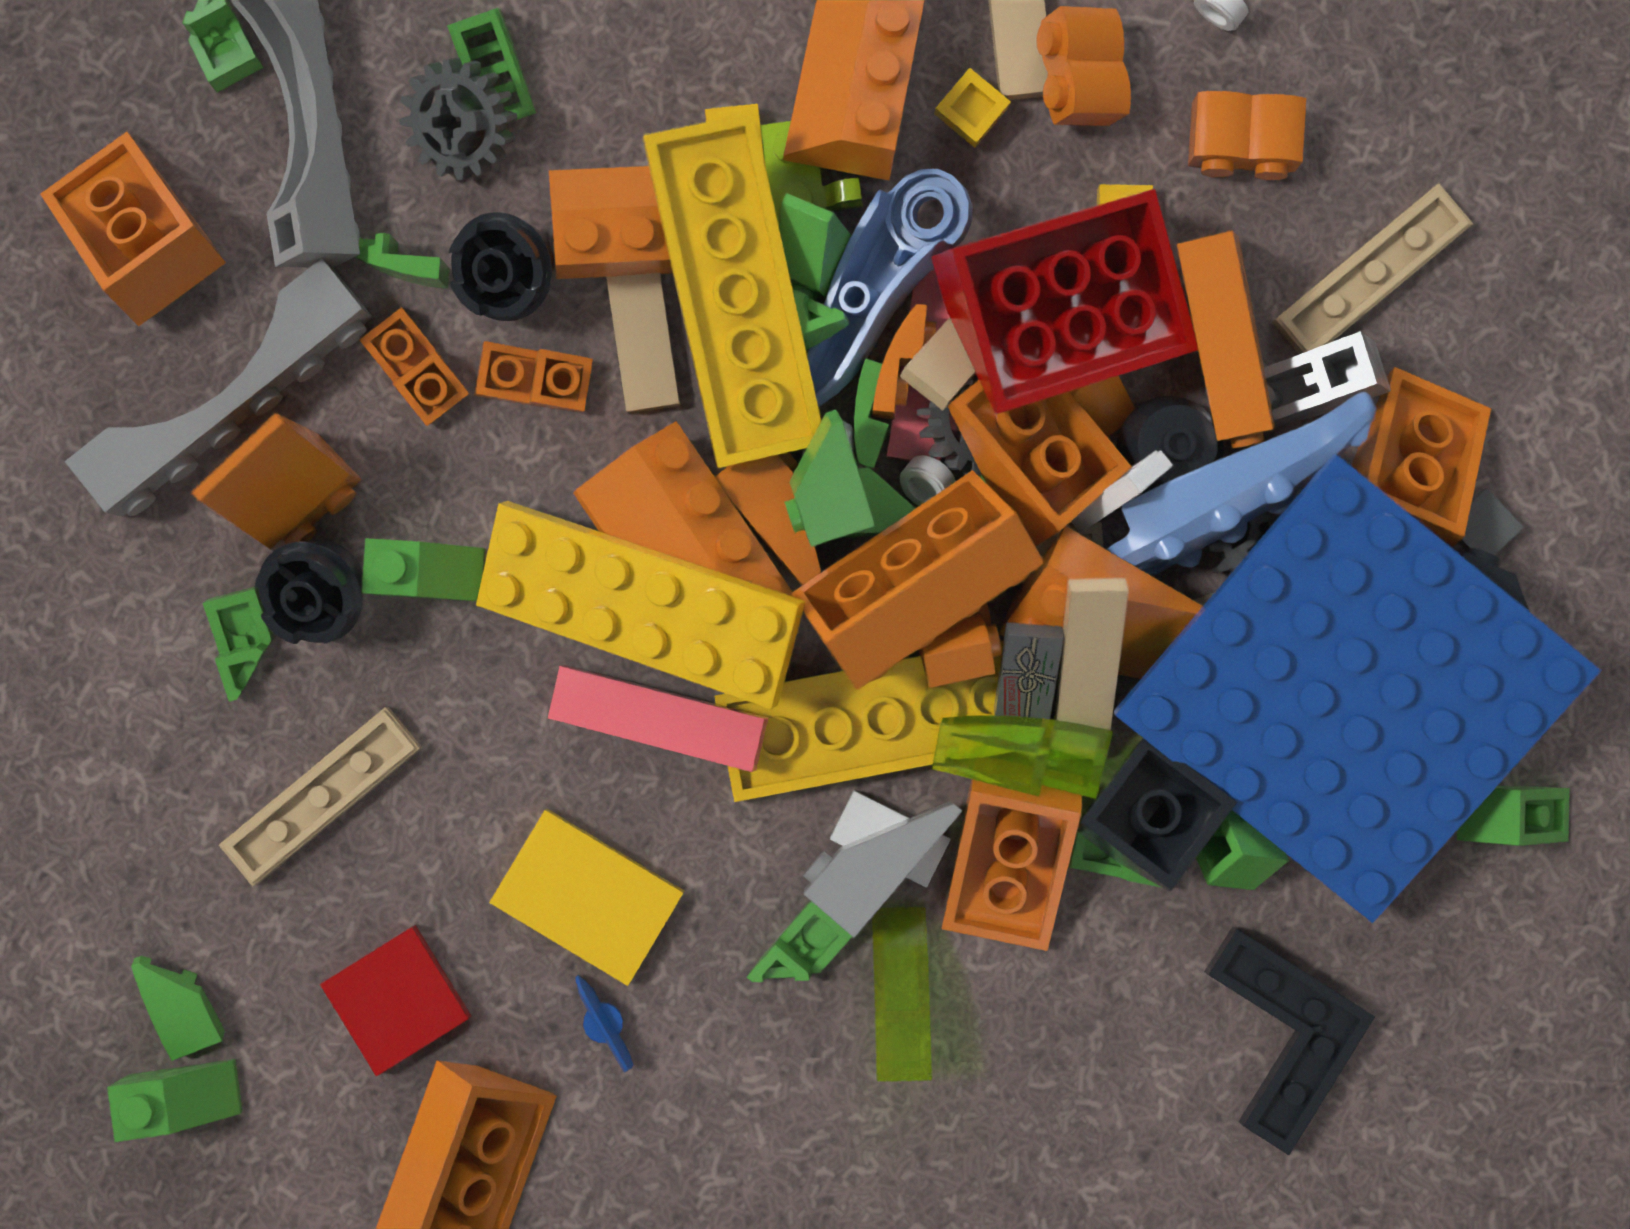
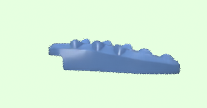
(881, 269)
(1220, 498)

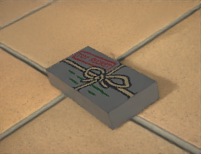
(1028, 670)

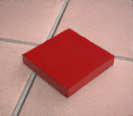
(395, 1000)

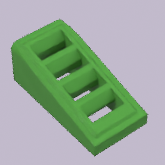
(482, 23)

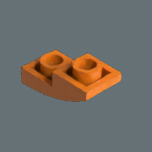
(907, 342)
(414, 366)
(533, 377)

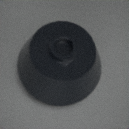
(501, 266)
(1176, 428)
(310, 591)

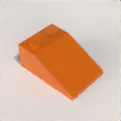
(132, 229)
(1426, 452)
(1039, 457)
(279, 484)
(1153, 609)
(1011, 863)

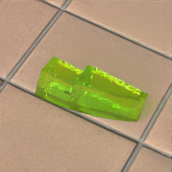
(1023, 752)
(901, 995)

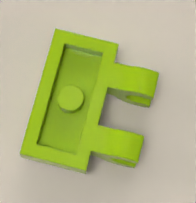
(801, 179)

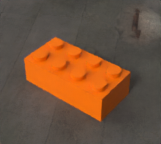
(918, 578)

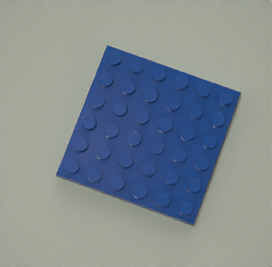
(1356, 688)

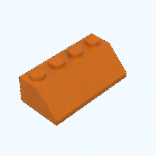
(854, 85)
(606, 223)
(673, 504)
(467, 1151)

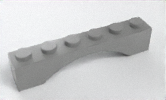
(314, 204)
(308, 322)

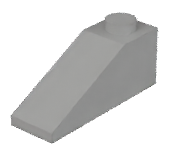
(1325, 378)
(869, 870)

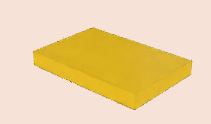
(586, 896)

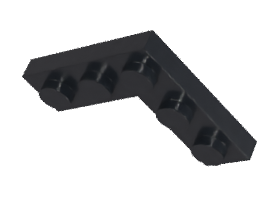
(1316, 1053)

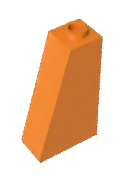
(1227, 338)

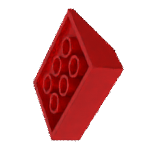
(1067, 301)

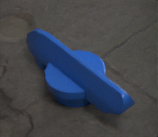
(603, 1023)

